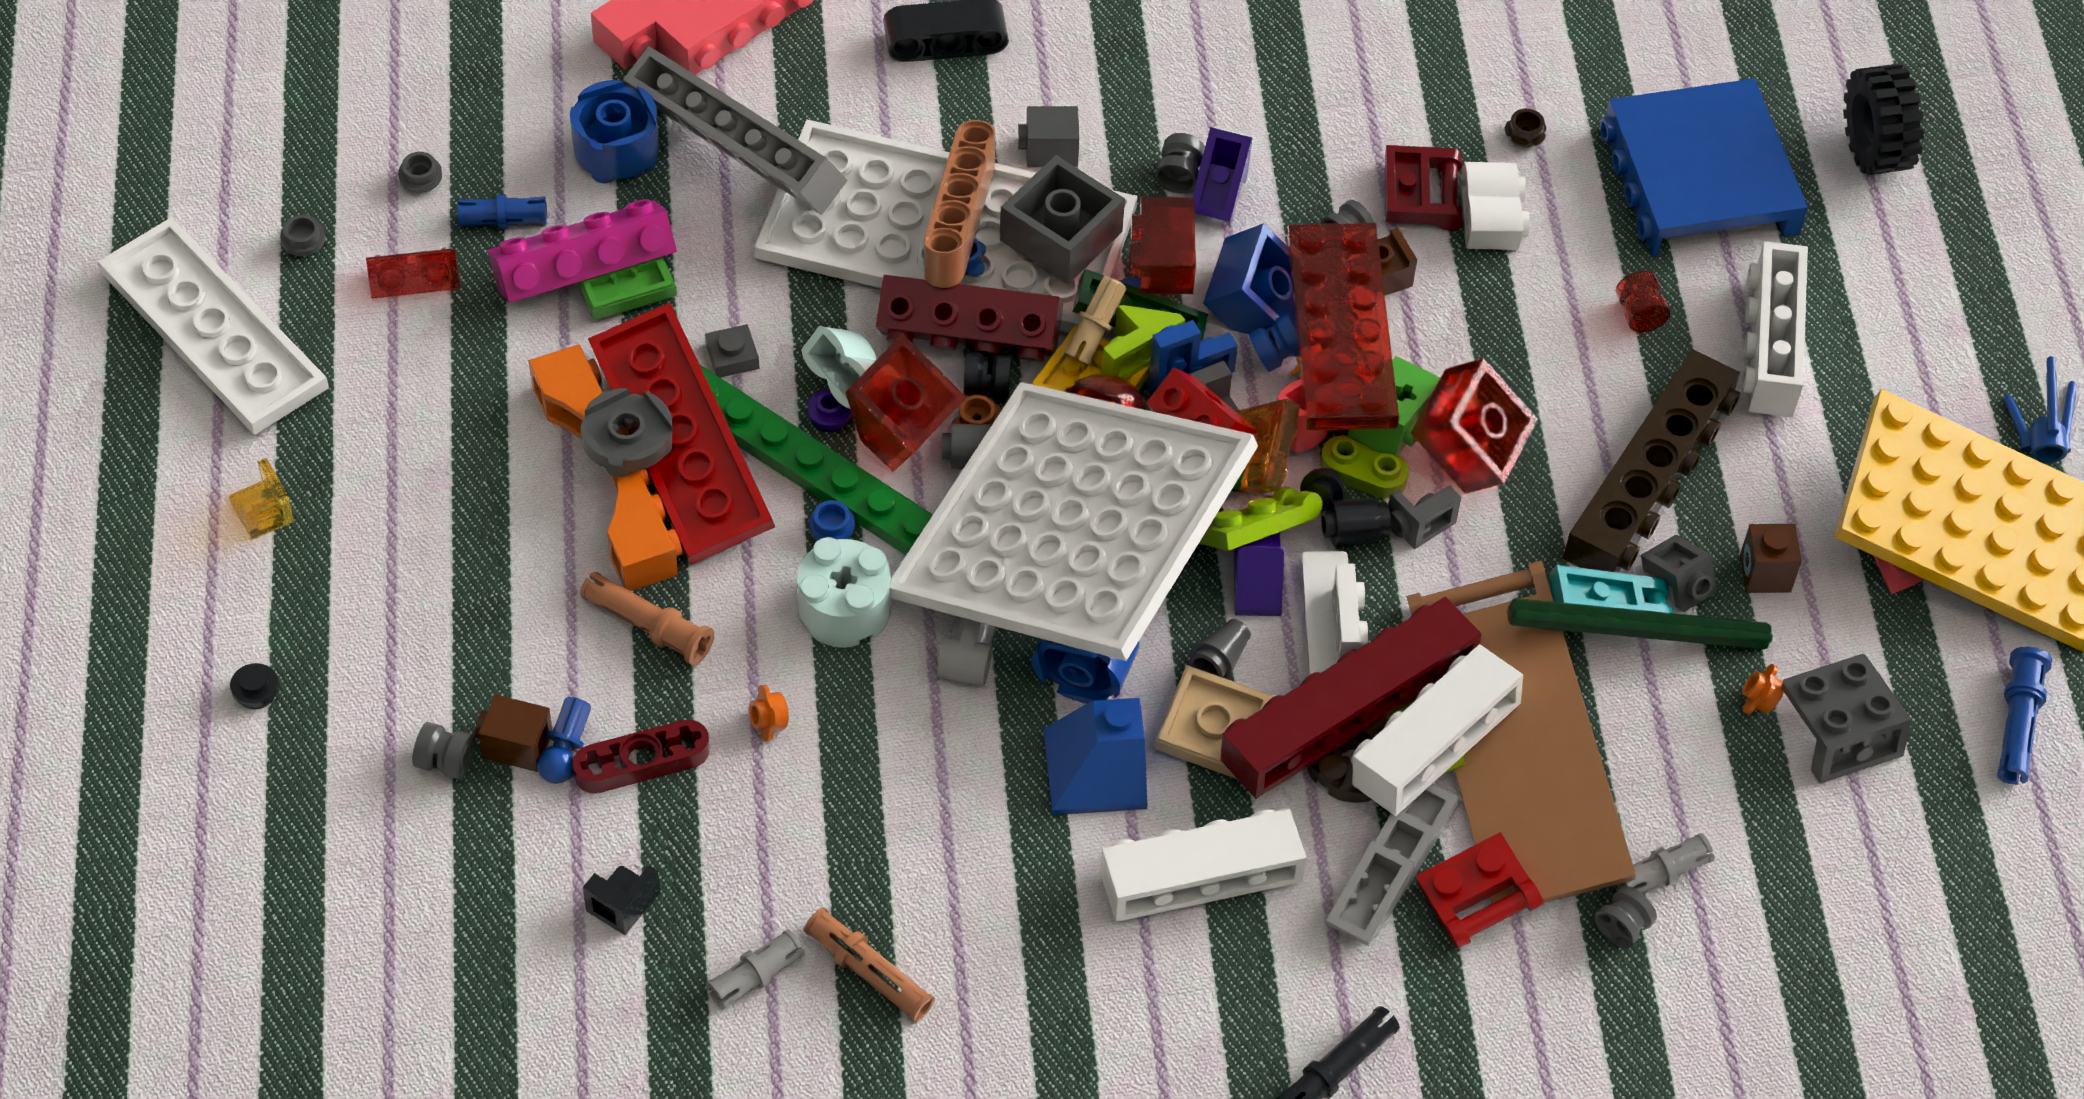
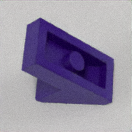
(1221, 174)
(1259, 577)

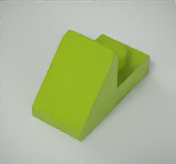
(1132, 347)

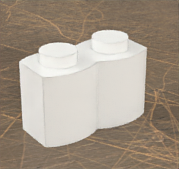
(1492, 205)

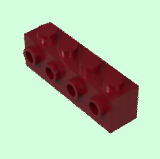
(970, 316)

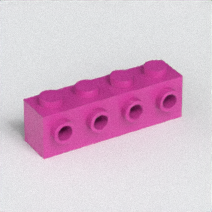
(581, 250)

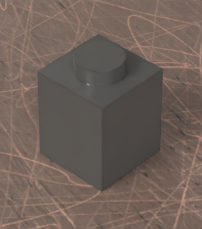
(1050, 133)

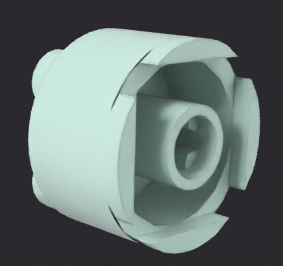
(843, 591)

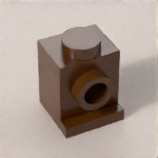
(1397, 262)

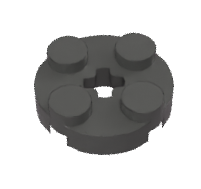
(631, 452)

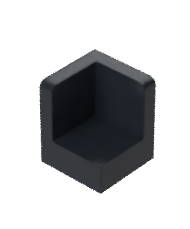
(621, 897)

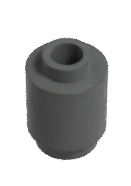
(962, 443)

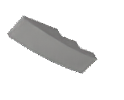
(1391, 865)

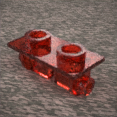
(413, 273)

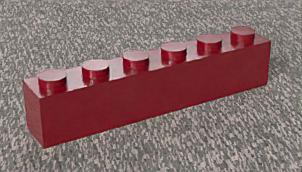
(1346, 697)

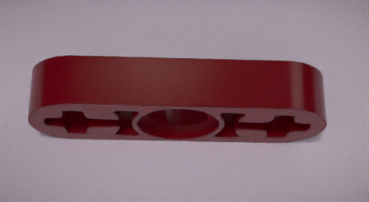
(605, 751)

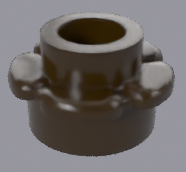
(1526, 128)

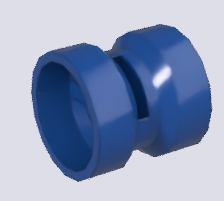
(1285, 334)

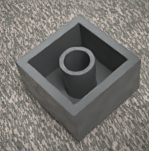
(1061, 219)

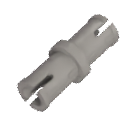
(1668, 864)
(755, 969)

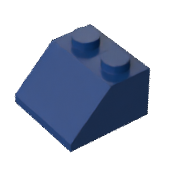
(1251, 281)

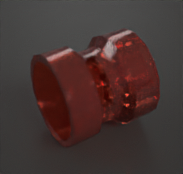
(1642, 301)

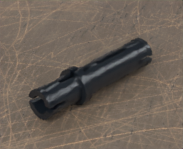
(1322, 1077)

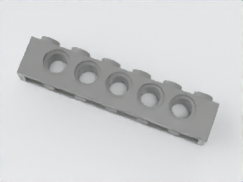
(737, 131)

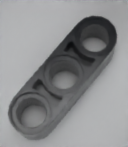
(945, 30)

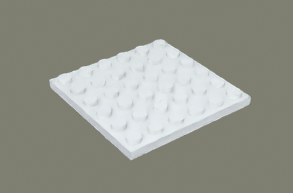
(1073, 519)

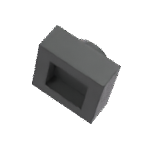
(732, 351)

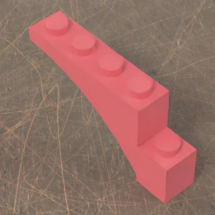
(684, 30)

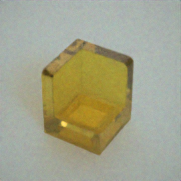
(264, 504)

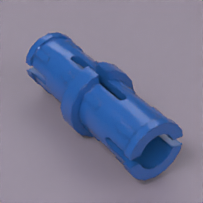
(502, 211)

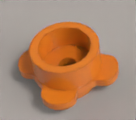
(1762, 691)
(768, 712)

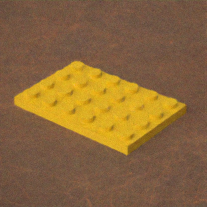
(1969, 517)

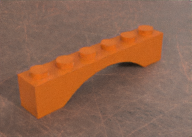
(637, 537)

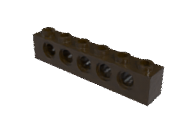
(1653, 465)

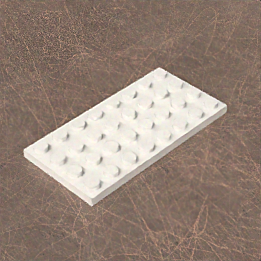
(883, 216)

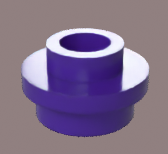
(827, 419)

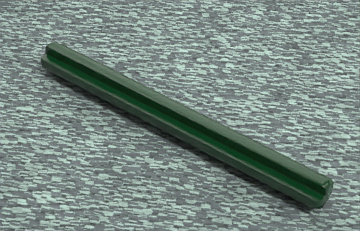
(1639, 623)

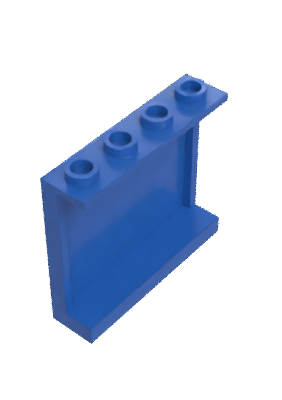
(1702, 161)

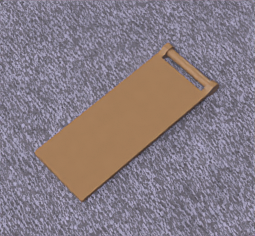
(1540, 766)

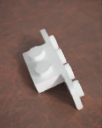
(1331, 608)

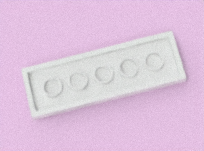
(213, 325)

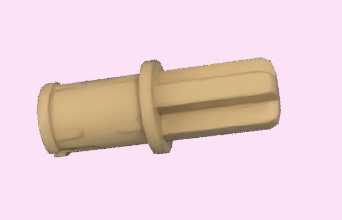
(1096, 319)

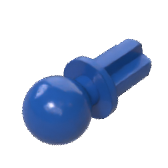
(556, 761)

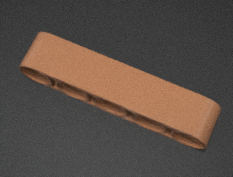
(959, 204)

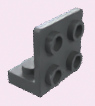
(1849, 715)

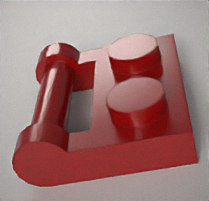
(1472, 878)

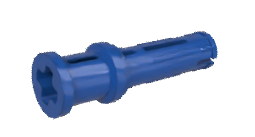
(2024, 696)

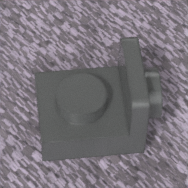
(1427, 518)
(1684, 569)

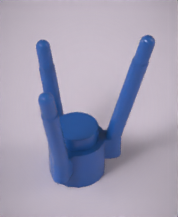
(2048, 437)

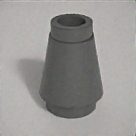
(1221, 649)

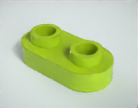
(1363, 465)

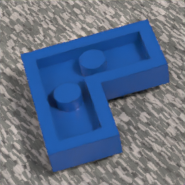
(1183, 350)

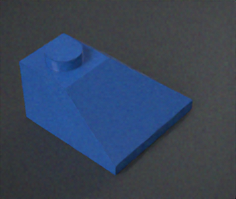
(1097, 758)

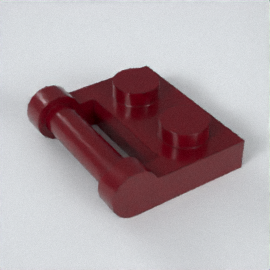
(1409, 186)

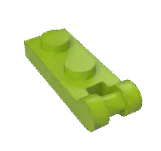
(1262, 518)

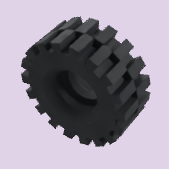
(1883, 119)

